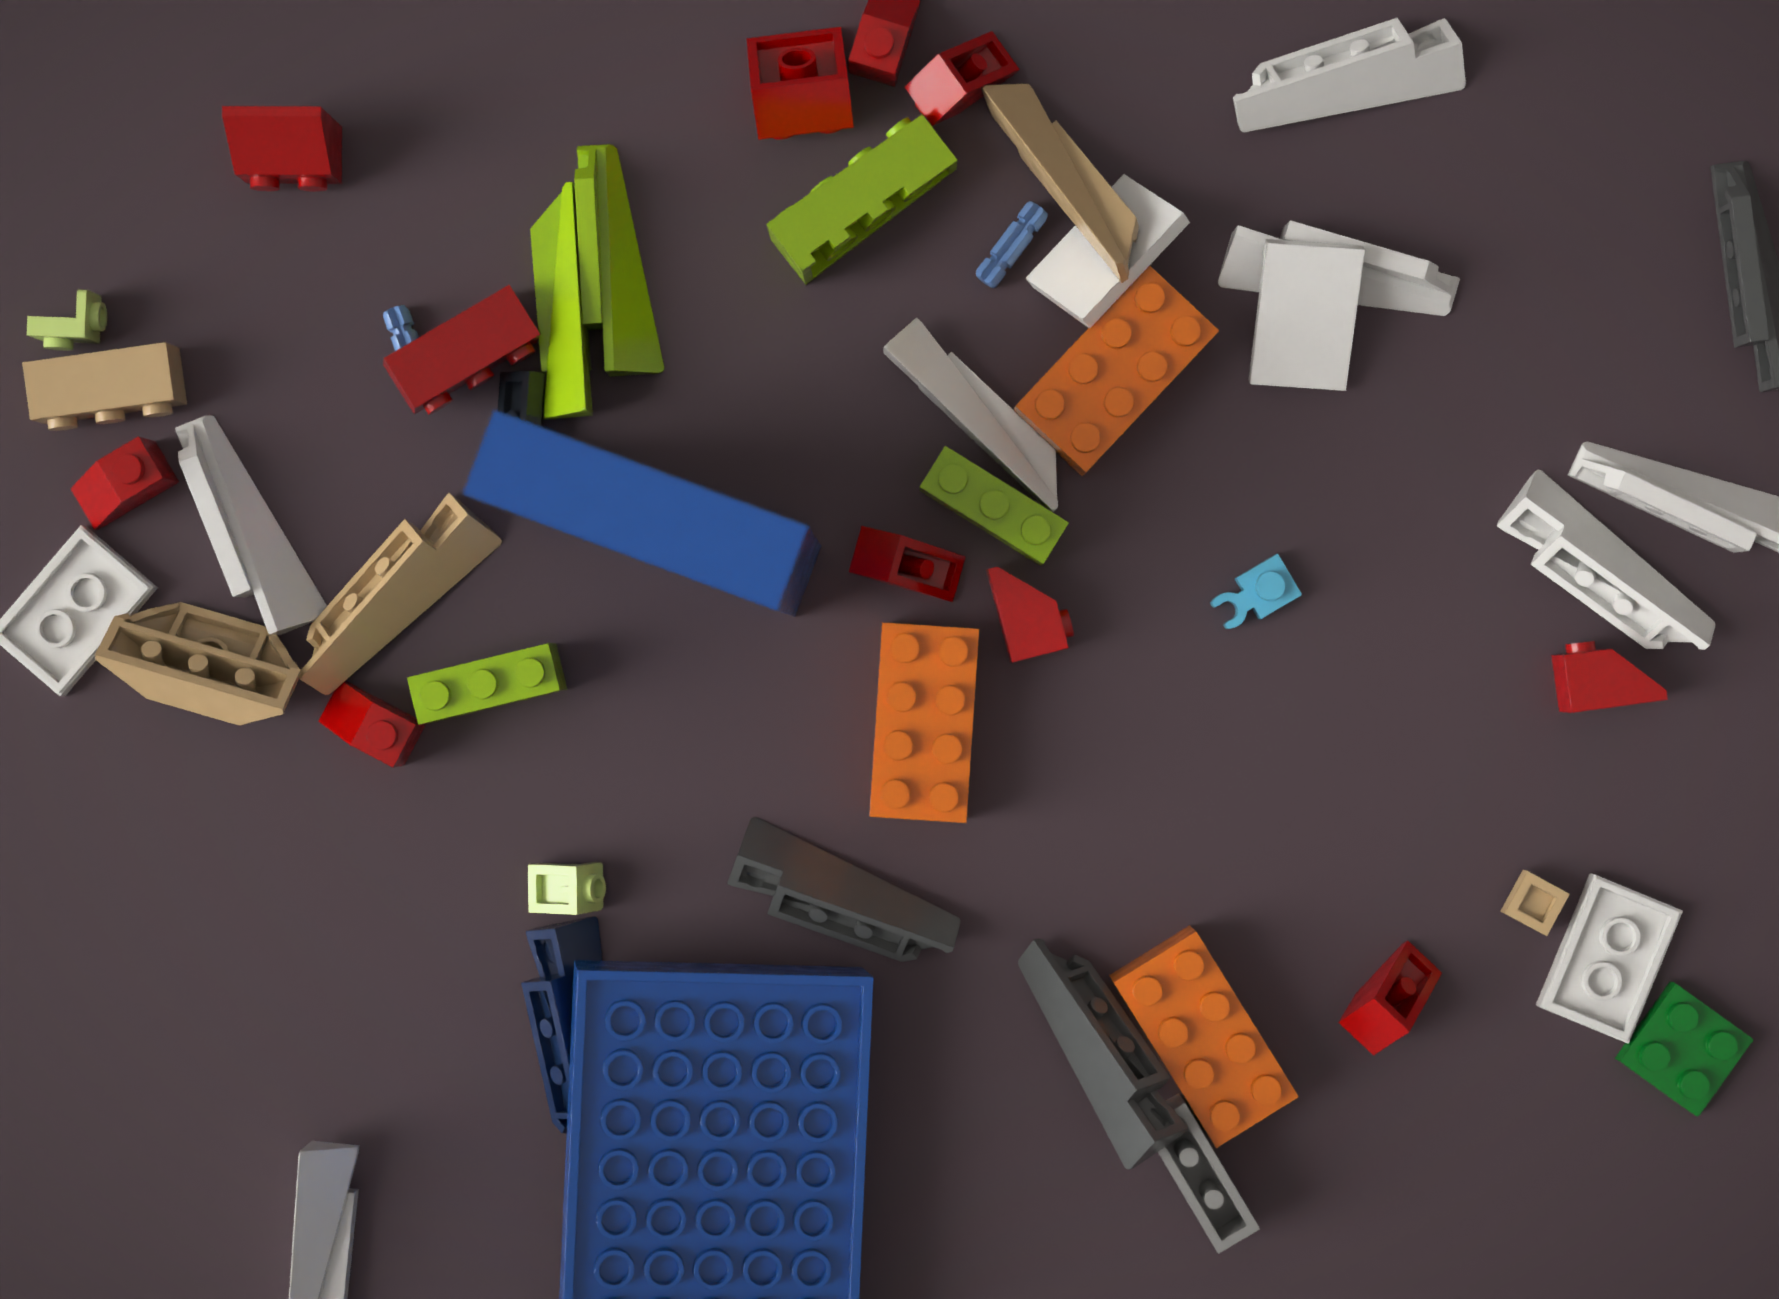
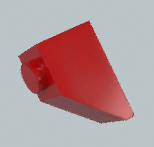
(883, 39)
(956, 77)
(123, 481)
(907, 563)
(1028, 617)
(1600, 680)
(371, 724)
(1391, 999)

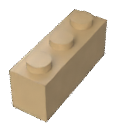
(105, 385)

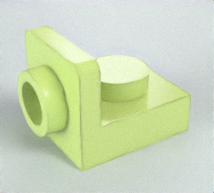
(565, 888)

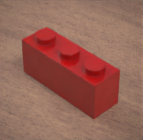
(462, 351)

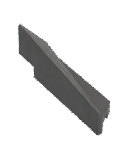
(1749, 267)
(837, 897)
(1105, 1053)

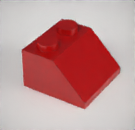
(799, 83)
(284, 146)

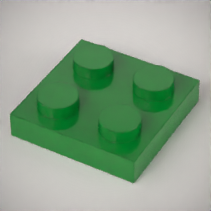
(1684, 1048)

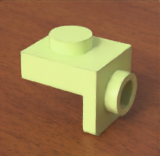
(62, 332)

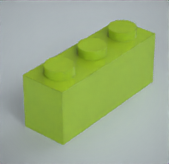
(993, 506)
(487, 683)

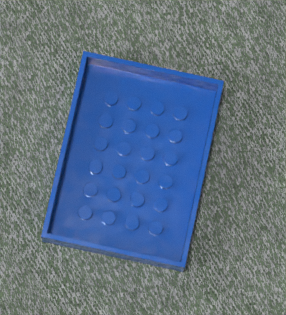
(643, 513)
(716, 1131)

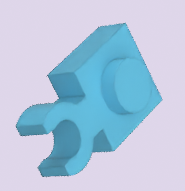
(1262, 590)

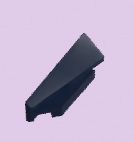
(550, 1001)

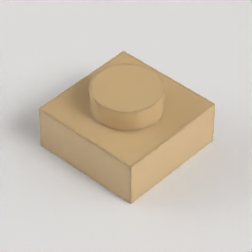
(1535, 902)

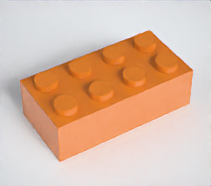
(1115, 370)
(924, 722)
(1203, 1036)

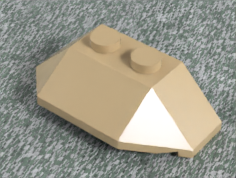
(201, 662)

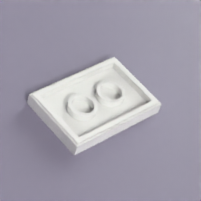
(1082, 281)
(1306, 314)
(69, 608)
(1609, 958)

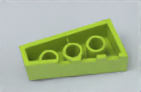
(861, 197)

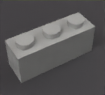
(1206, 1184)

